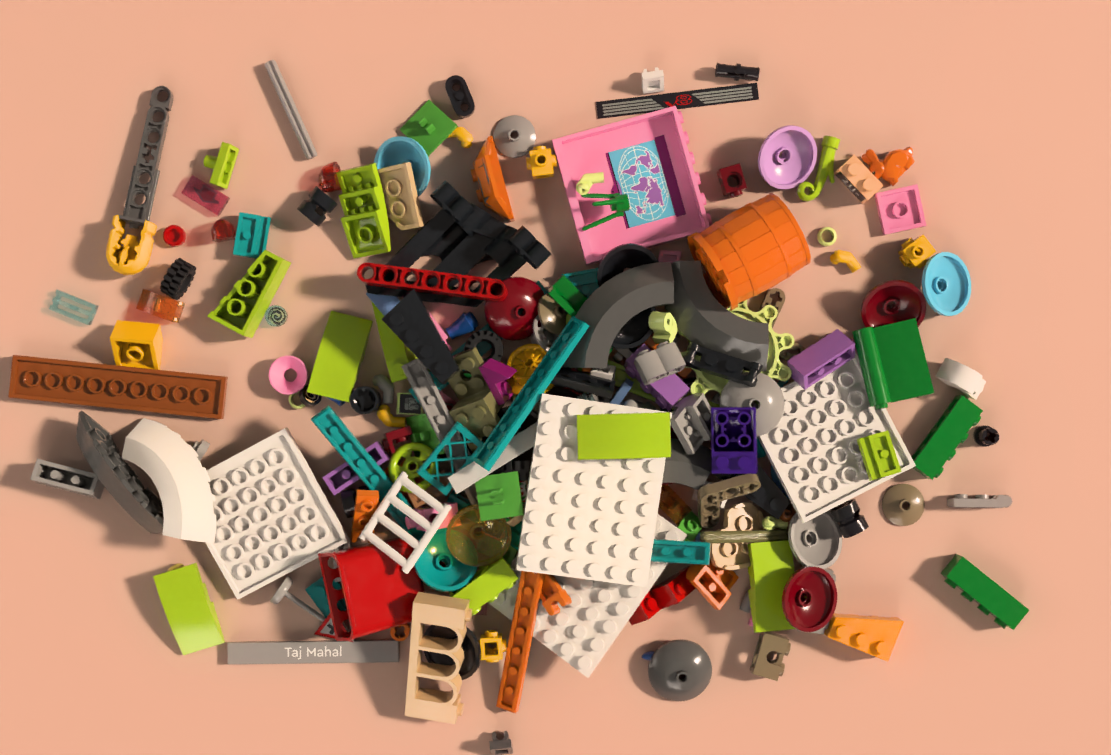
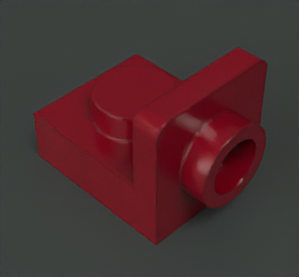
(398, 435)

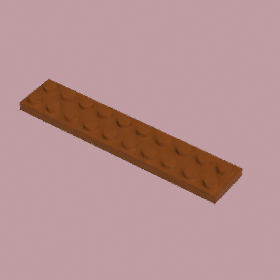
(118, 387)

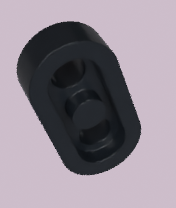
(460, 97)

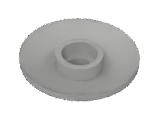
(514, 147)

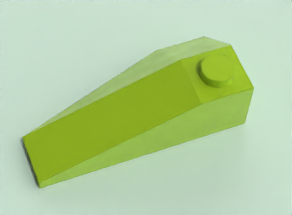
(394, 350)

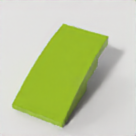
(364, 211)
(340, 356)
(624, 435)
(768, 575)
(189, 609)

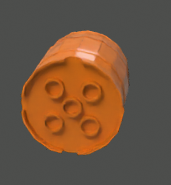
(750, 250)

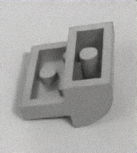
(692, 421)

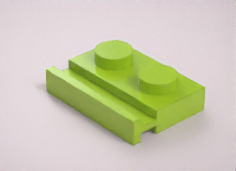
(878, 455)

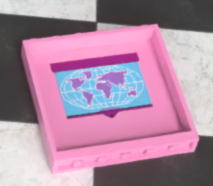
(648, 163)

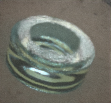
(276, 316)

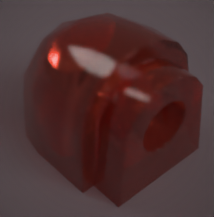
(328, 178)
(222, 231)

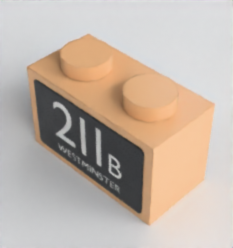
(858, 179)

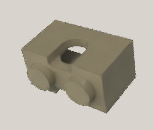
(766, 643)

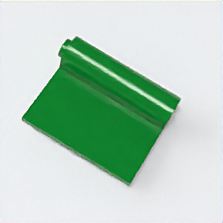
(892, 363)

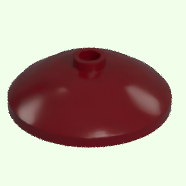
(907, 304)
(504, 316)
(809, 599)

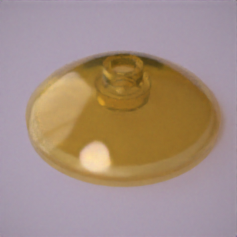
(477, 547)

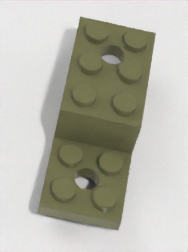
(476, 404)

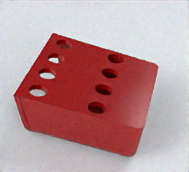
(373, 588)

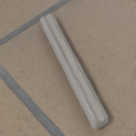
(290, 109)

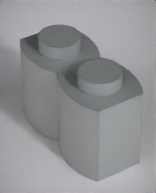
(659, 363)

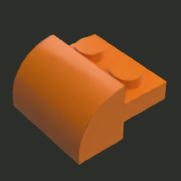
(712, 583)

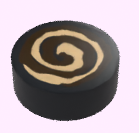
(309, 399)

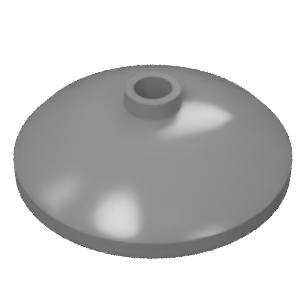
(766, 393)
(822, 542)

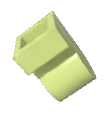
(663, 326)

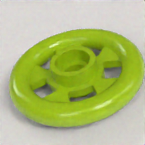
(406, 451)

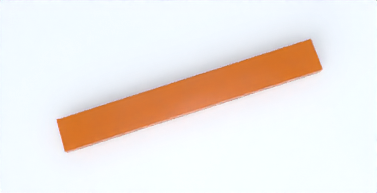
(520, 640)

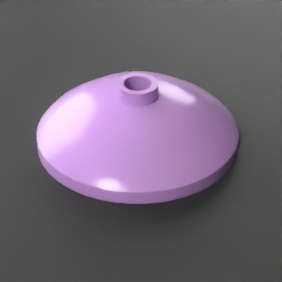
(796, 161)

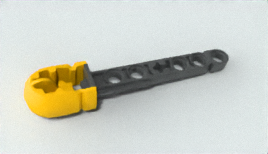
(124, 258)

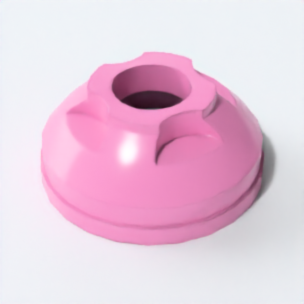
(278, 379)

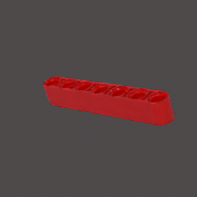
(422, 278)

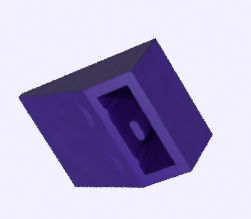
(734, 440)

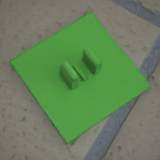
(429, 127)
(422, 432)
(499, 496)

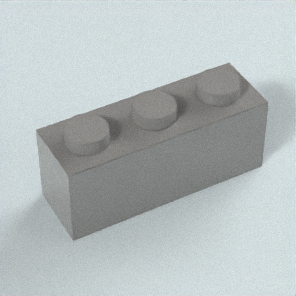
(67, 478)

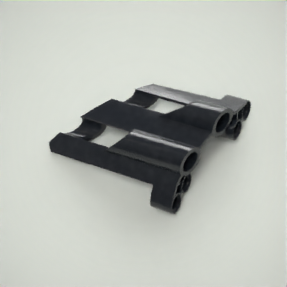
(462, 238)

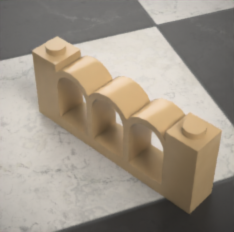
(444, 612)

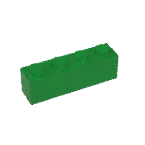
(945, 437)
(984, 591)

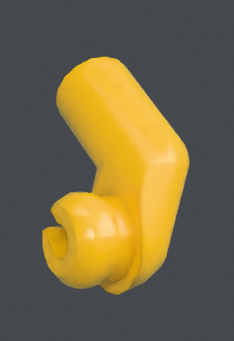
(845, 257)

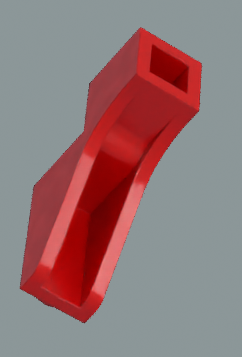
(663, 595)

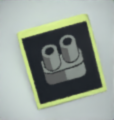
(408, 404)

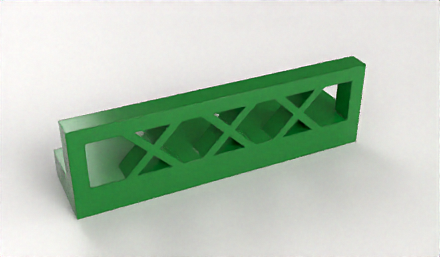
(568, 296)

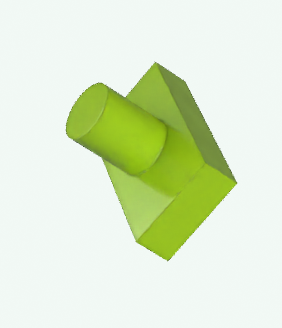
(222, 165)

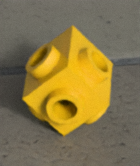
(541, 170)
(916, 252)
(495, 653)

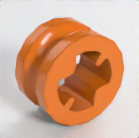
(400, 638)

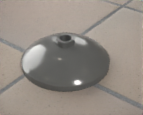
(675, 659)

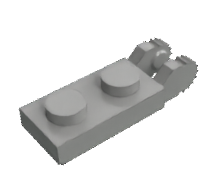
(980, 501)

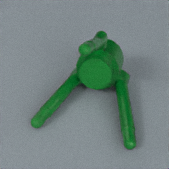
(617, 203)

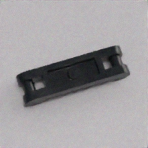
(722, 365)

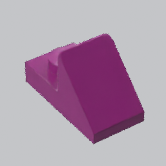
(496, 377)

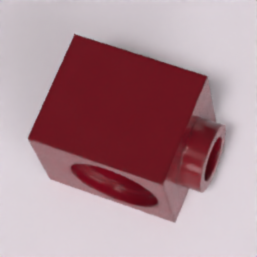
(732, 171)

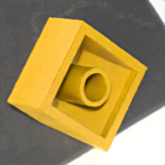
(137, 344)

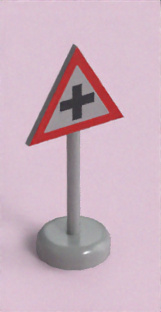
(326, 628)

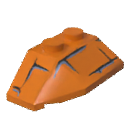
(491, 181)

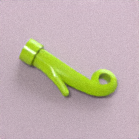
(825, 168)

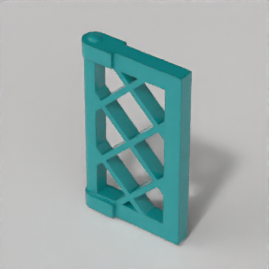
(447, 441)

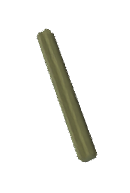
(743, 536)

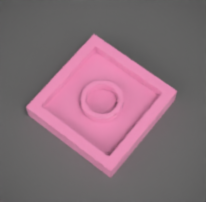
(900, 209)

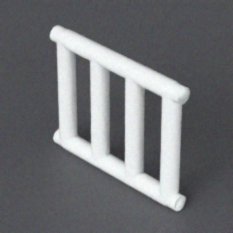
(378, 516)

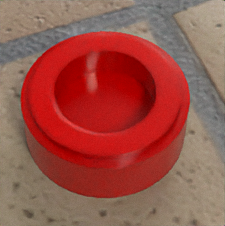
(174, 235)

